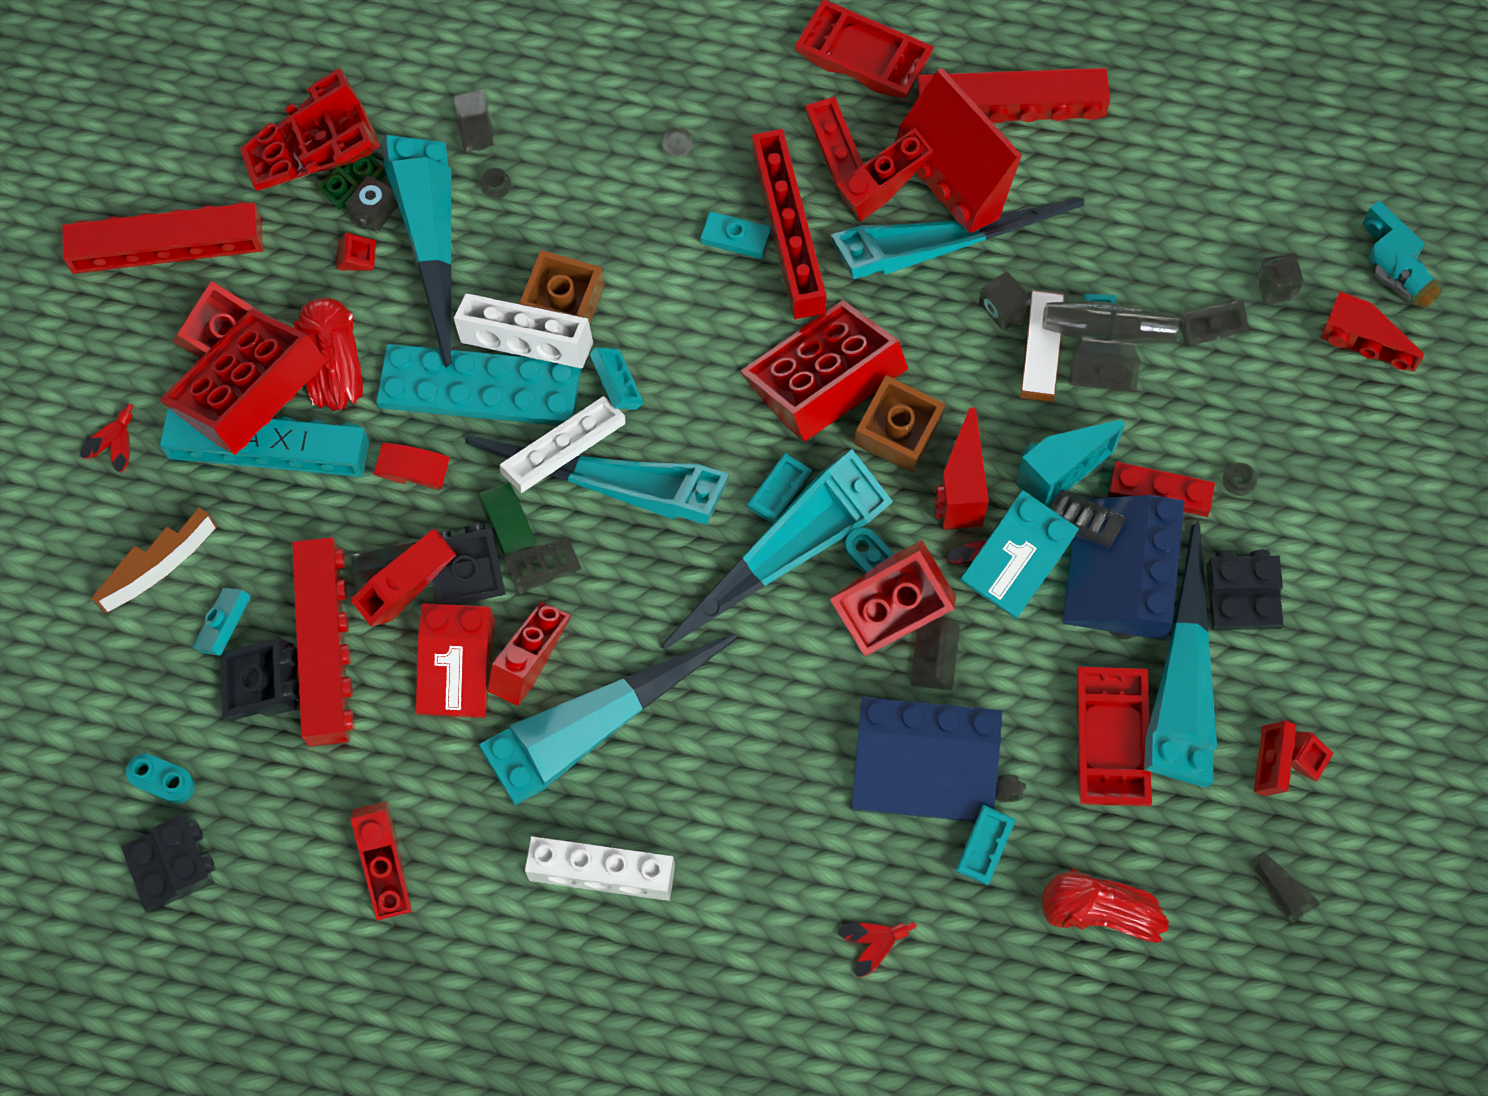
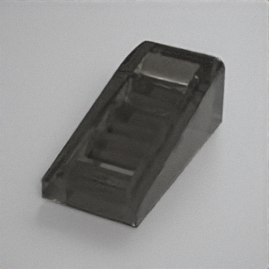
(1070, 504)
(536, 579)
(1286, 892)

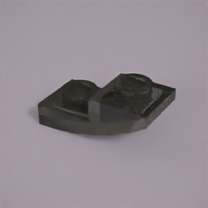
(474, 121)

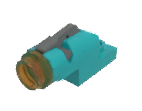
(1397, 256)

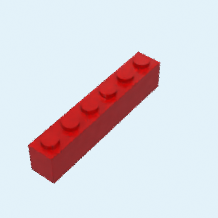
(1035, 94)
(788, 224)
(162, 237)
(321, 642)

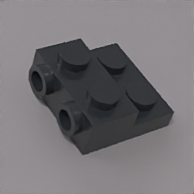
(474, 570)
(1245, 591)
(259, 679)
(169, 863)

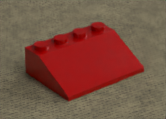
(971, 156)
(825, 369)
(244, 380)

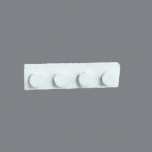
(562, 444)

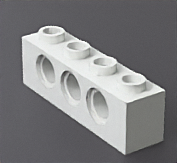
(524, 330)
(600, 868)

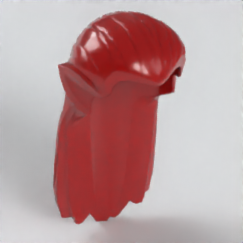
(331, 330)
(1086, 901)

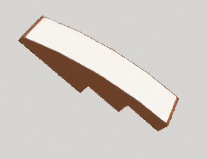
(1041, 351)
(144, 569)

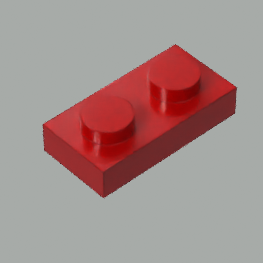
(1275, 758)

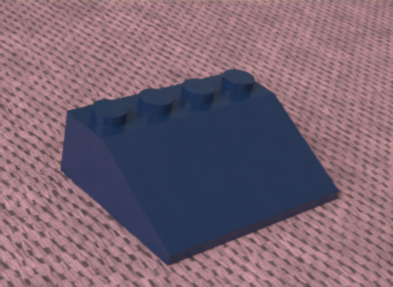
(1135, 578)
(926, 759)

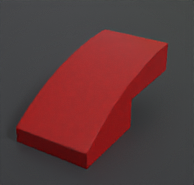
(411, 464)

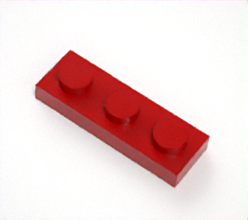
(833, 138)
(1140, 481)

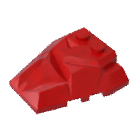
(314, 137)

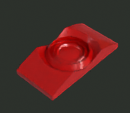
(863, 49)
(1112, 735)

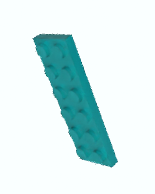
(478, 385)

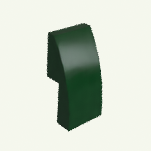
(343, 182)
(507, 518)

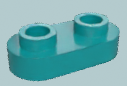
(876, 552)
(158, 778)

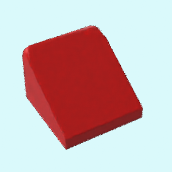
(355, 253)
(1310, 755)

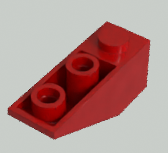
(884, 174)
(1367, 330)
(403, 579)
(527, 653)
(381, 860)

